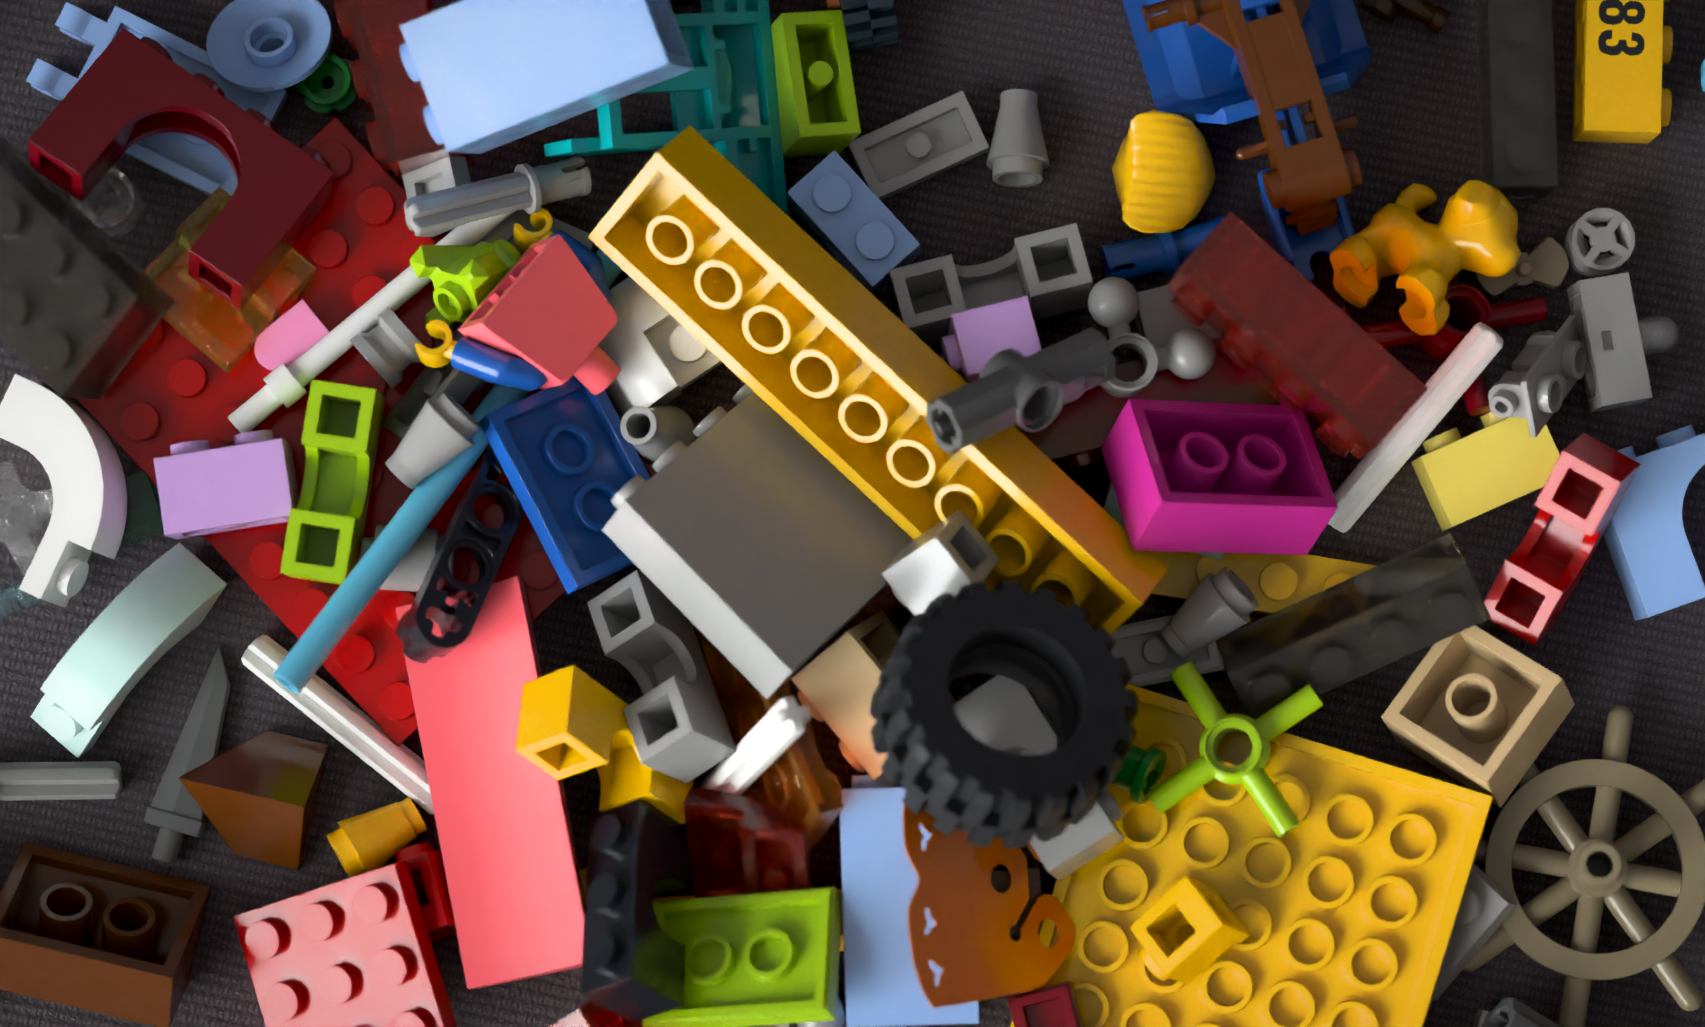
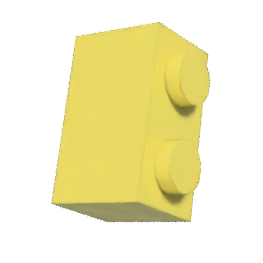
(1484, 468)

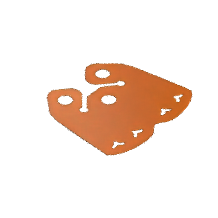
(976, 920)

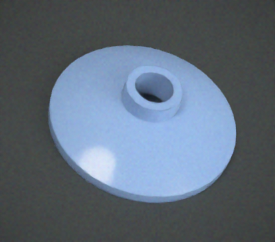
(268, 43)

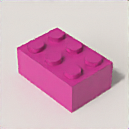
(1217, 477)

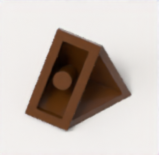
(262, 795)

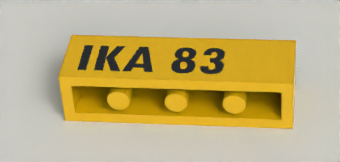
(1620, 71)

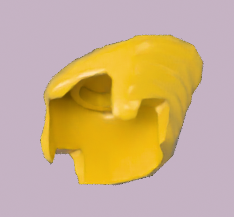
(1162, 172)

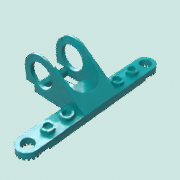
(724, 98)

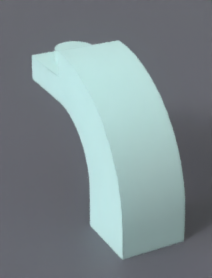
(123, 645)

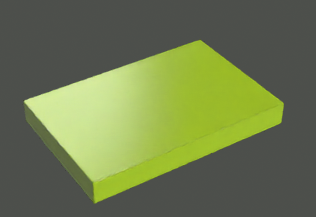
(755, 958)

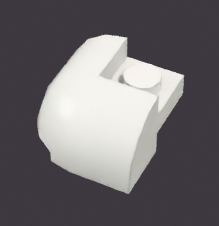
(652, 350)

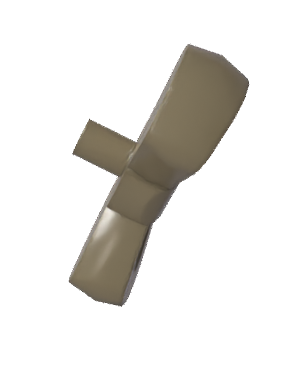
(1543, 265)

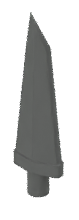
(199, 742)

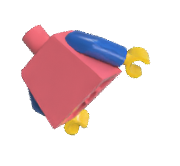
(537, 320)

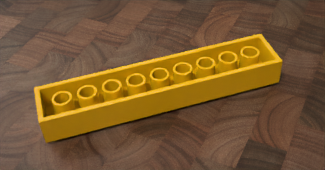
(857, 378)

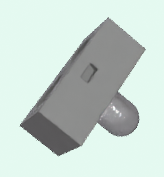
(1617, 341)

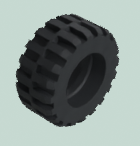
(1050, 654)

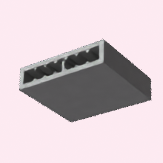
(756, 539)

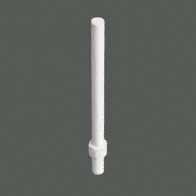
(287, 384)

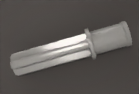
(523, 189)
(60, 780)

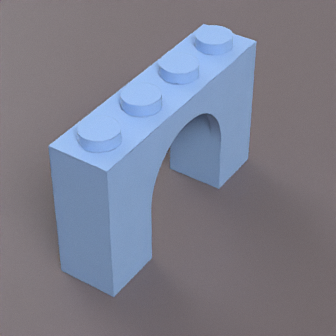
(1648, 528)

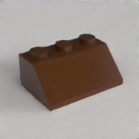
(99, 934)

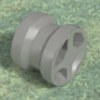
(1606, 232)
(388, 347)

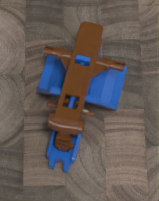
(1264, 60)

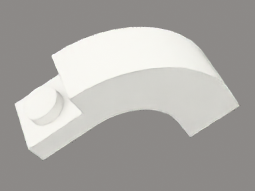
(84, 481)

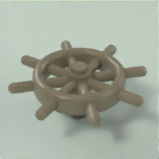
(1599, 872)

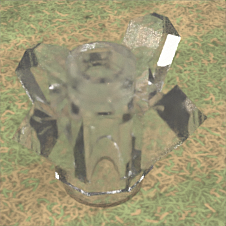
(22, 515)

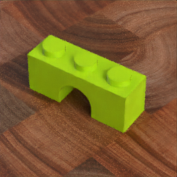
(339, 468)

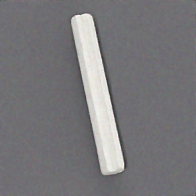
(1407, 435)
(345, 723)
(759, 748)

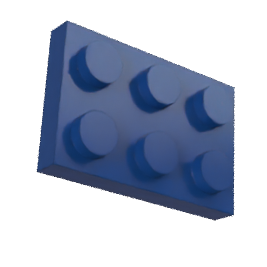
(565, 468)

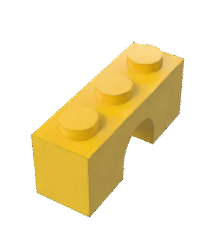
(578, 725)

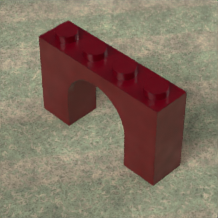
(142, 93)

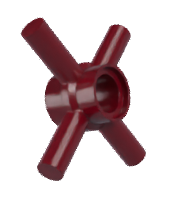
(1468, 308)

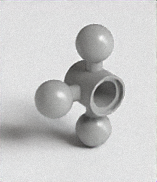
(1186, 354)

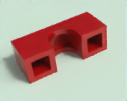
(1562, 538)

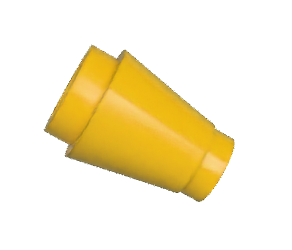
(375, 836)

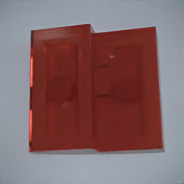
(743, 846)

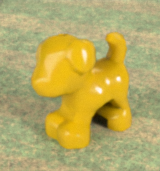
(1472, 235)

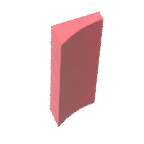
(496, 812)

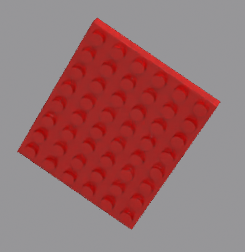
(181, 395)

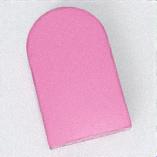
(289, 337)

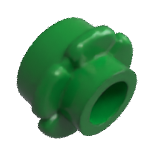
(337, 97)

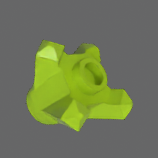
(462, 275)

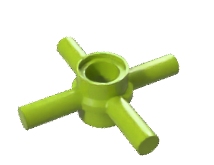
(1252, 772)

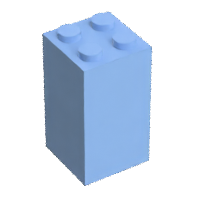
(532, 63)
(876, 901)

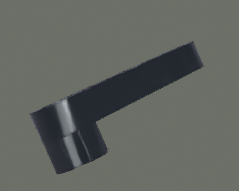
(468, 536)

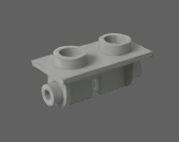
(1541, 376)

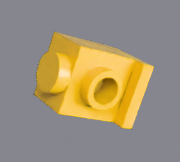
(1169, 921)

